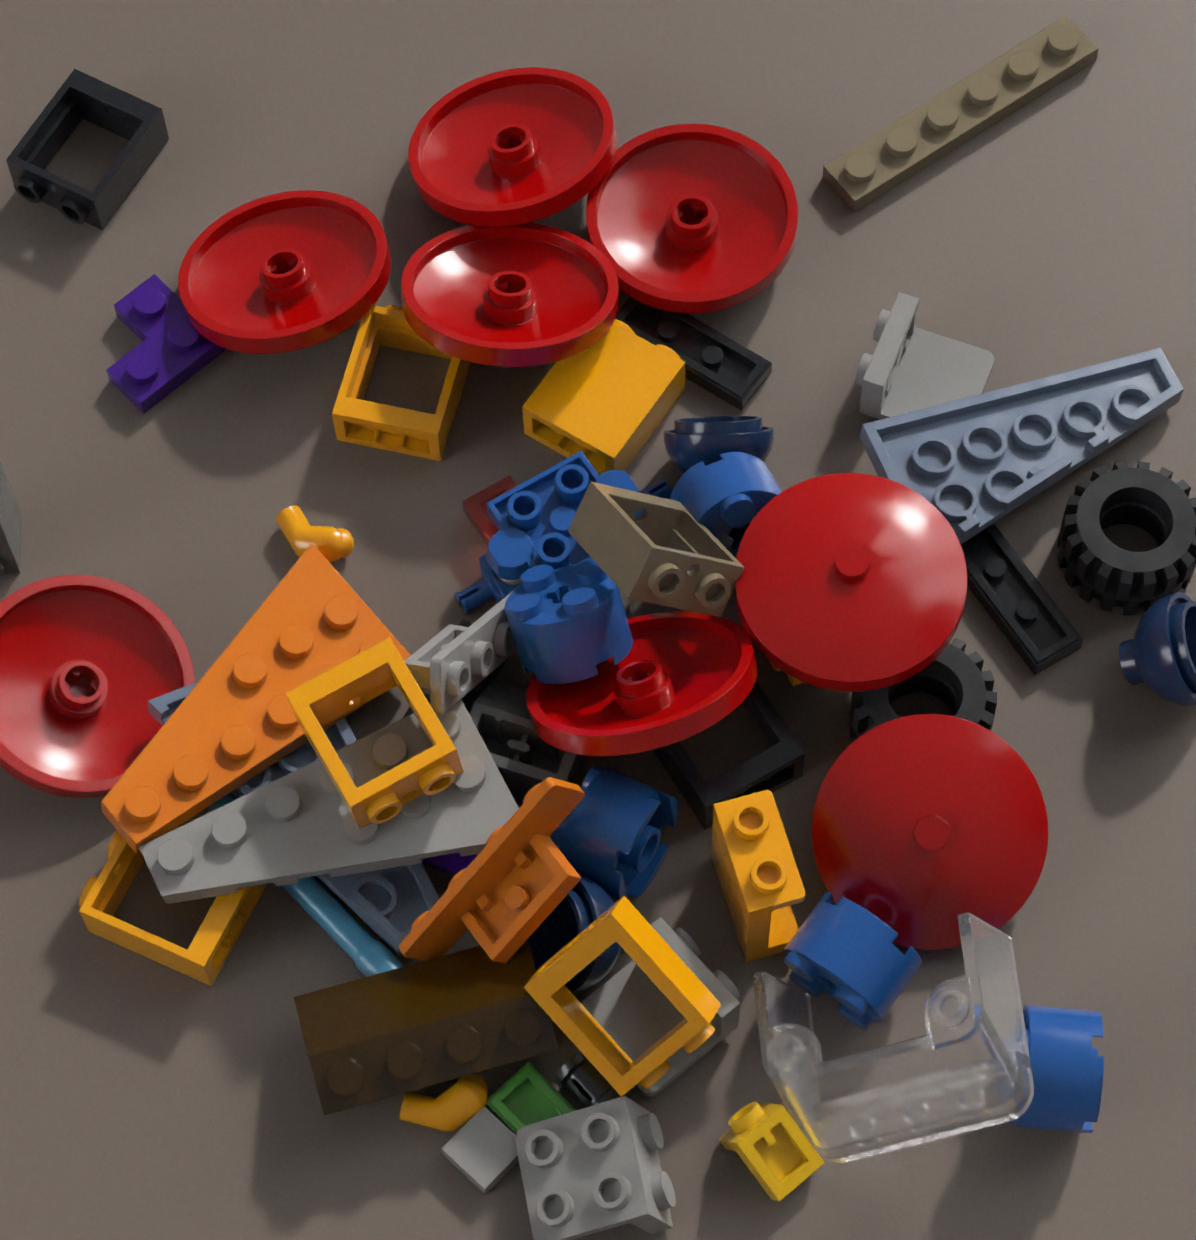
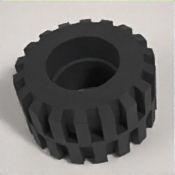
(1137, 499)
(950, 677)

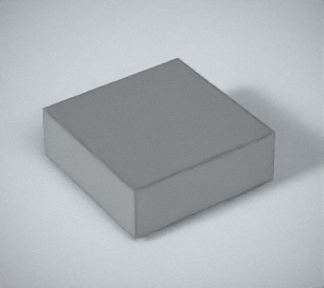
(483, 1150)

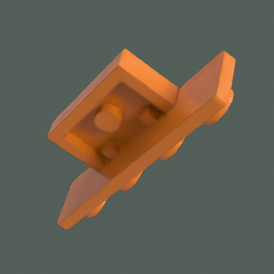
(507, 884)

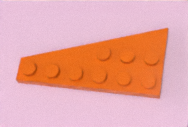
(239, 710)

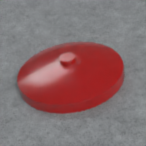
(512, 147)
(693, 218)
(284, 272)
(509, 294)
(850, 582)
(79, 681)
(671, 685)
(930, 826)

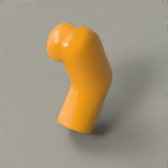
(300, 534)
(448, 1110)

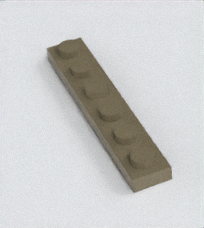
(959, 113)

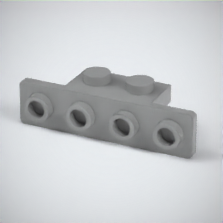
(462, 657)

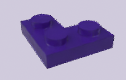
(169, 350)

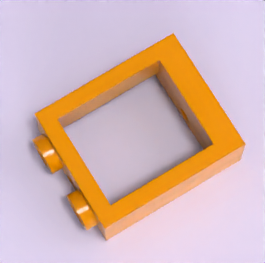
(386, 425)
(351, 686)
(209, 946)
(663, 967)

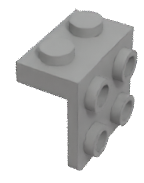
(917, 366)
(640, 1014)
(595, 1171)

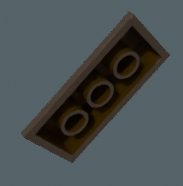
(421, 1026)

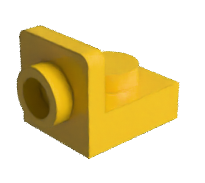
(771, 1147)

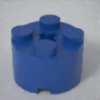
(726, 495)
(567, 622)
(617, 832)
(851, 959)
(1063, 1068)

